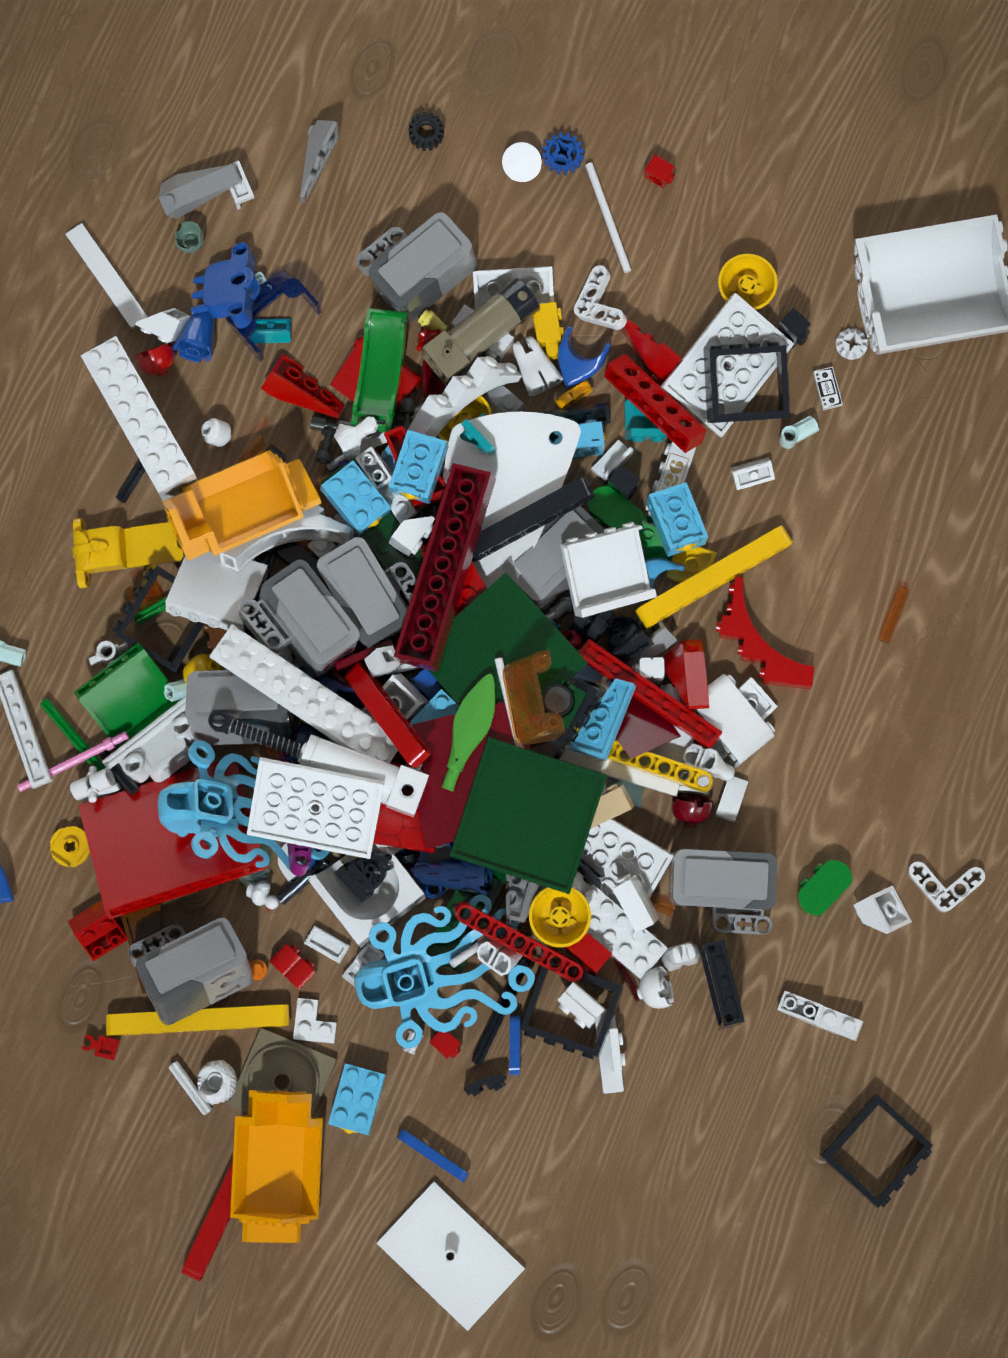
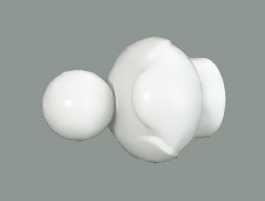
(259, 894)

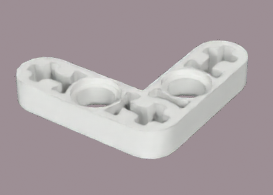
(593, 307)
(940, 891)

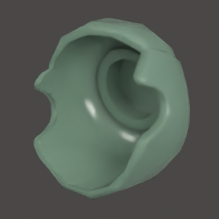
(189, 237)

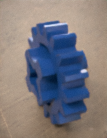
(556, 158)

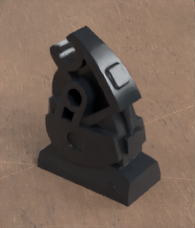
(627, 639)
(365, 874)

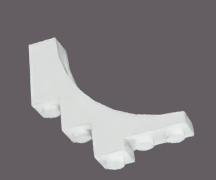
(440, 409)
(311, 527)

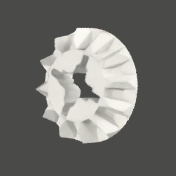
(843, 347)

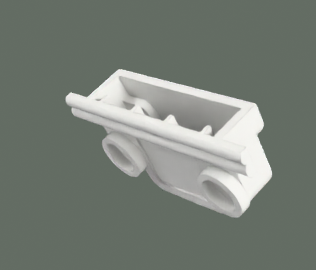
(157, 748)

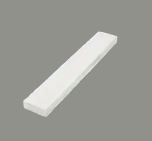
(106, 275)
(23, 730)

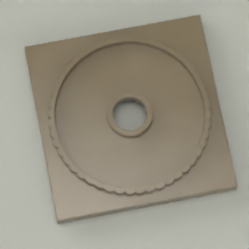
(277, 1055)

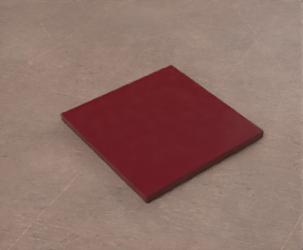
(439, 808)

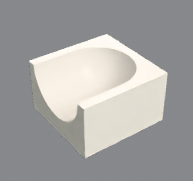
(388, 904)

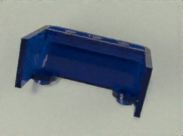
(272, 289)

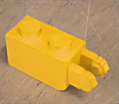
(547, 328)

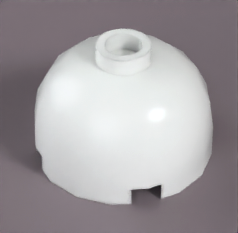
(655, 989)

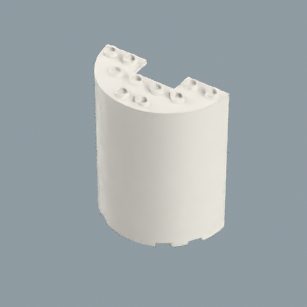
(933, 284)

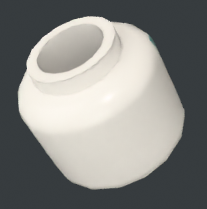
(216, 432)

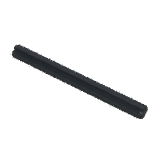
(497, 1019)

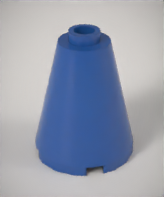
(196, 338)

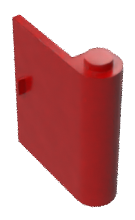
(348, 376)

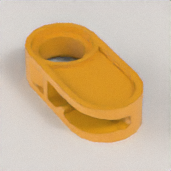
(574, 395)

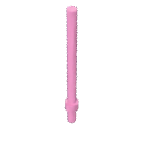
(107, 744)

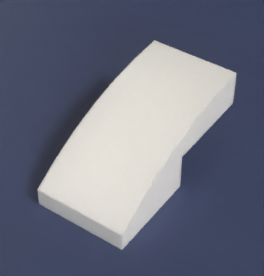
(731, 799)
(367, 955)

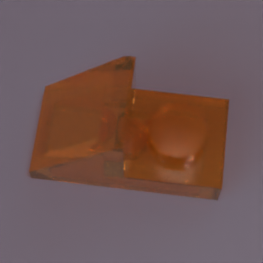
(153, 595)

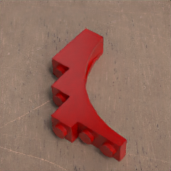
(777, 668)

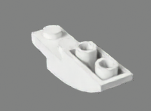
(380, 477)
(820, 1016)

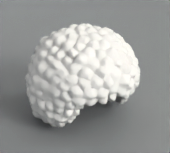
(216, 1082)

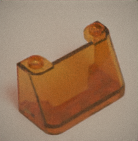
(525, 700)

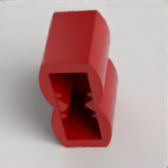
(293, 966)

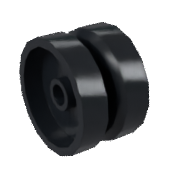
(595, 625)

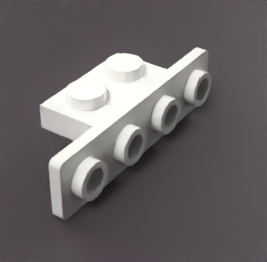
(610, 1058)

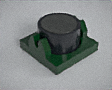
(558, 698)

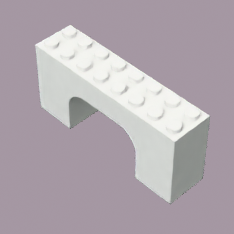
(139, 418)

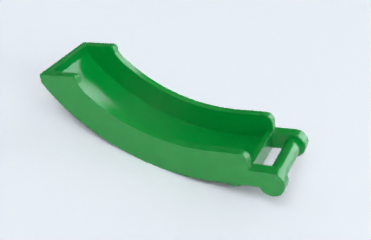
(380, 367)

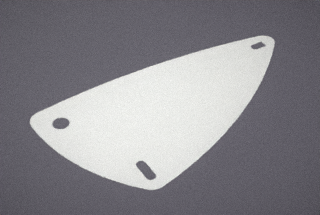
(524, 471)

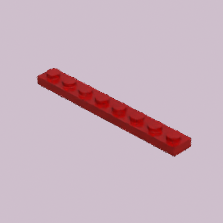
(651, 695)

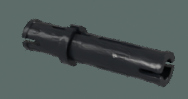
(296, 886)

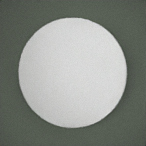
(521, 161)

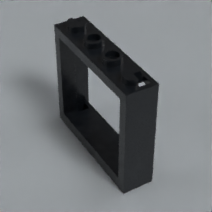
(711, 383)
(129, 610)
(721, 984)
(569, 1045)
(898, 1181)

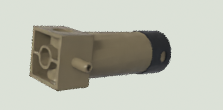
(454, 350)

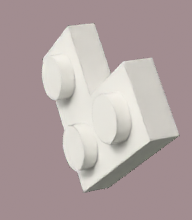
(307, 1026)

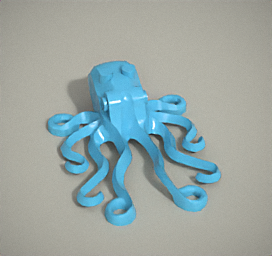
(213, 809)
(411, 977)

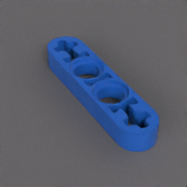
(432, 1155)

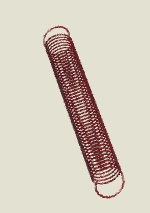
(629, 979)

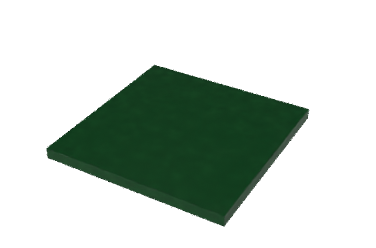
(504, 626)
(528, 815)

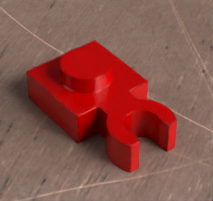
(104, 1047)

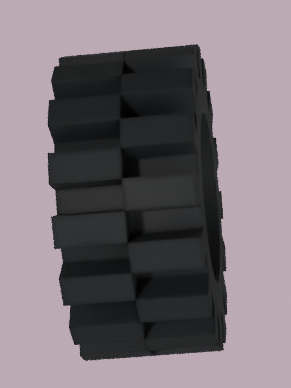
(420, 121)

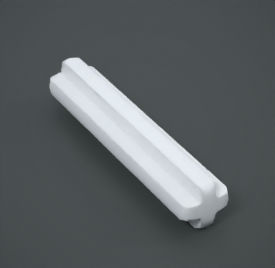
(189, 1087)

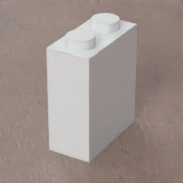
(635, 902)

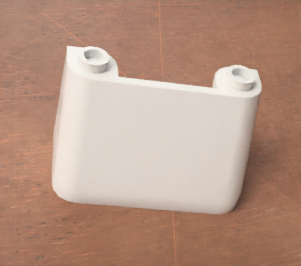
(733, 715)

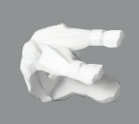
(353, 439)

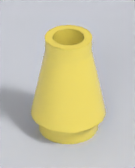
(431, 321)

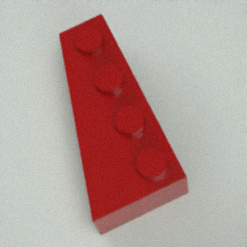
(395, 441)

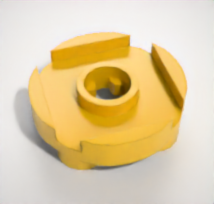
(58, 847)

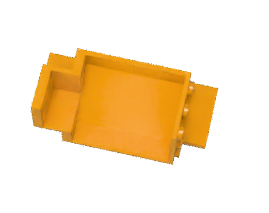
(239, 504)
(276, 1166)

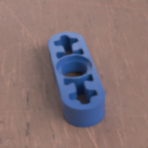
(514, 1065)

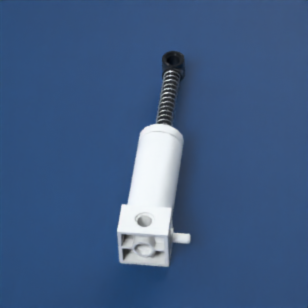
(337, 758)

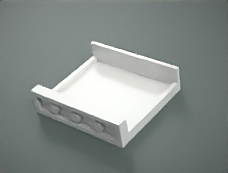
(606, 570)
(212, 592)

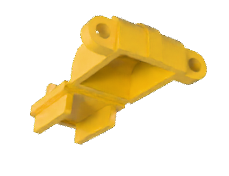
(121, 548)

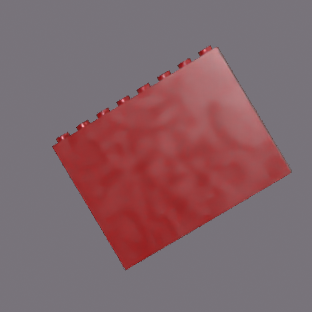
(143, 861)

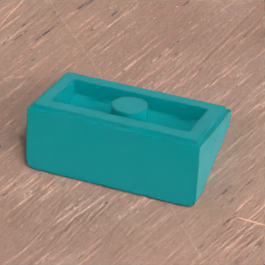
(272, 331)

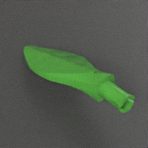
(470, 727)

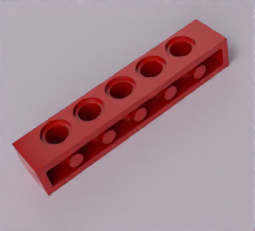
(655, 403)

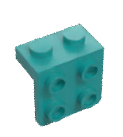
(639, 427)

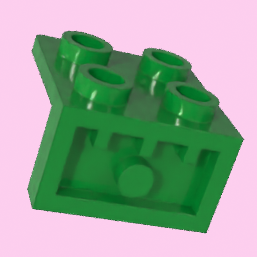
(650, 540)

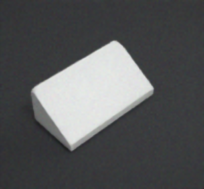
(752, 473)

